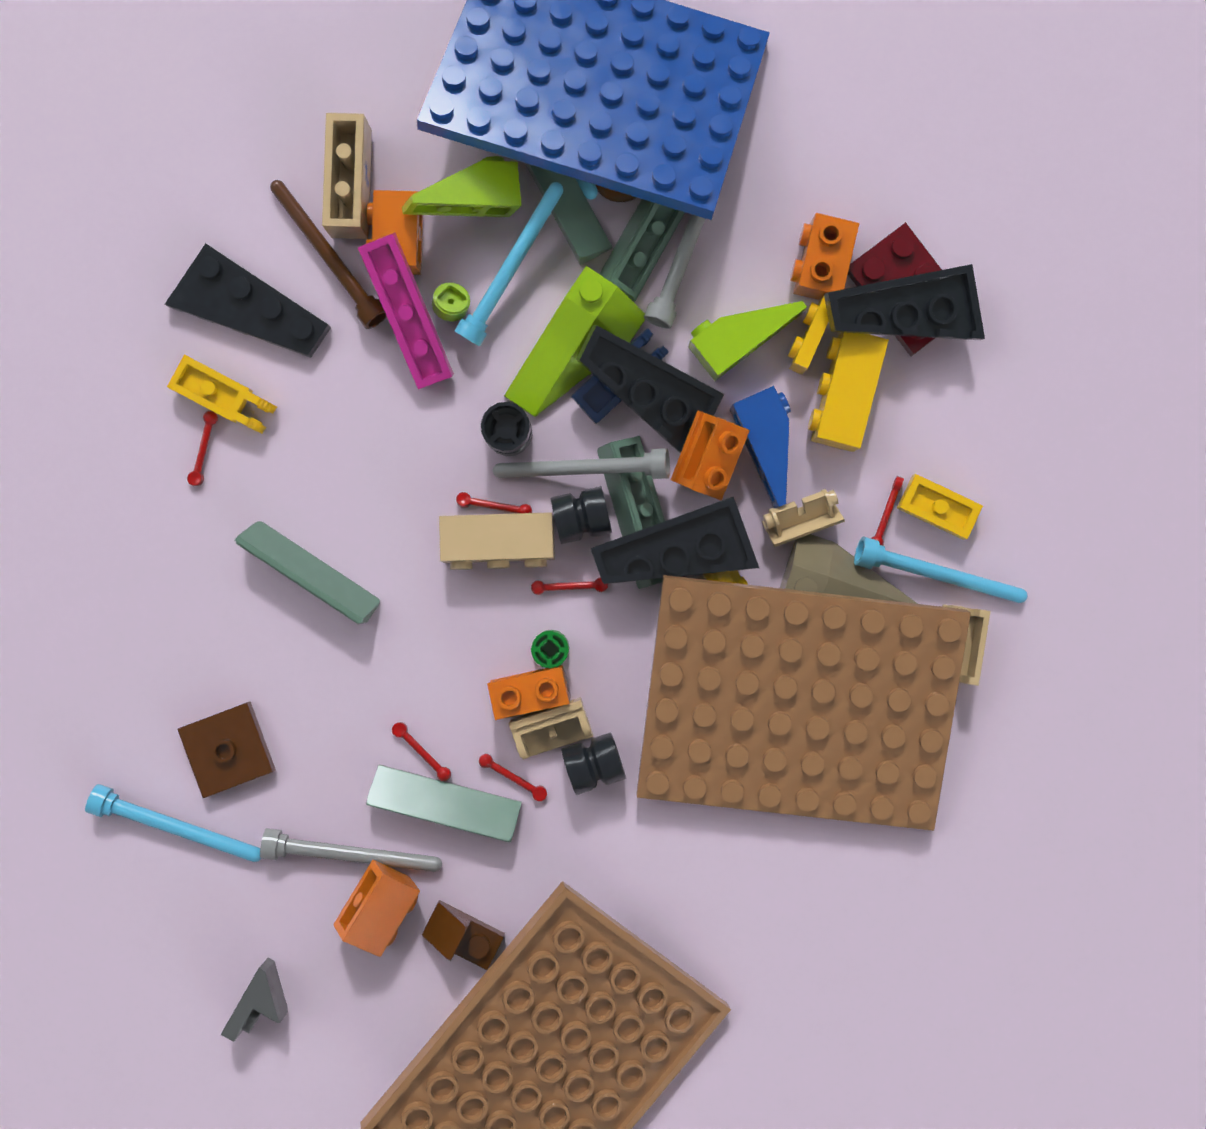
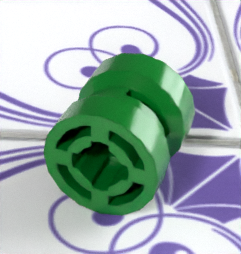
(555, 648)

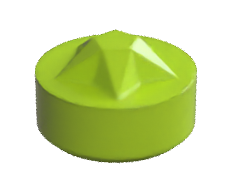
(450, 302)

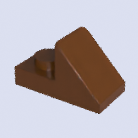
(462, 935)

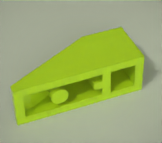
(480, 190)
(736, 336)

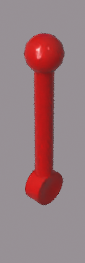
(195, 477)
(464, 500)
(888, 509)
(539, 587)
(400, 730)
(539, 792)

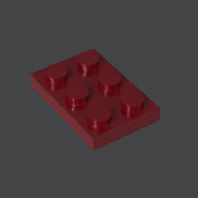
(894, 258)

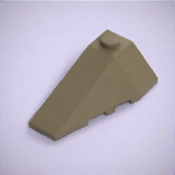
(829, 569)

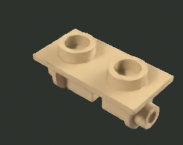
(790, 523)

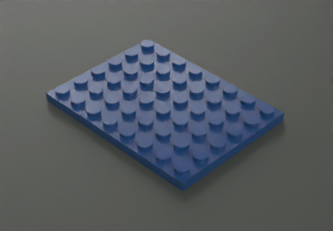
(601, 92)

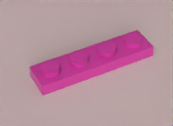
(406, 310)

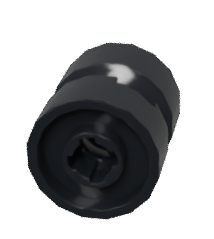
(506, 428)
(581, 515)
(593, 763)

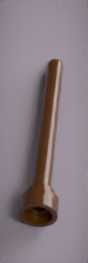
(369, 309)

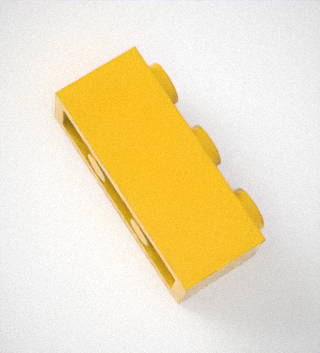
(847, 390)

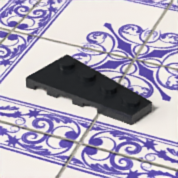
(235, 298)
(914, 306)
(648, 385)
(689, 544)

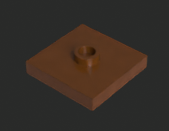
(226, 749)

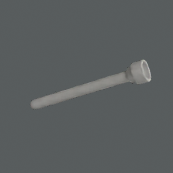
(662, 311)
(654, 463)
(276, 845)

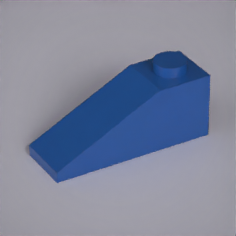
(768, 438)

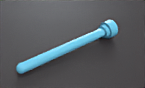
(474, 325)
(871, 553)
(105, 802)

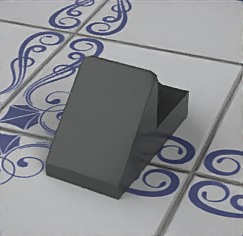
(261, 997)

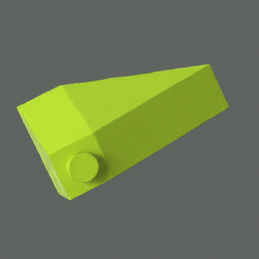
(552, 363)

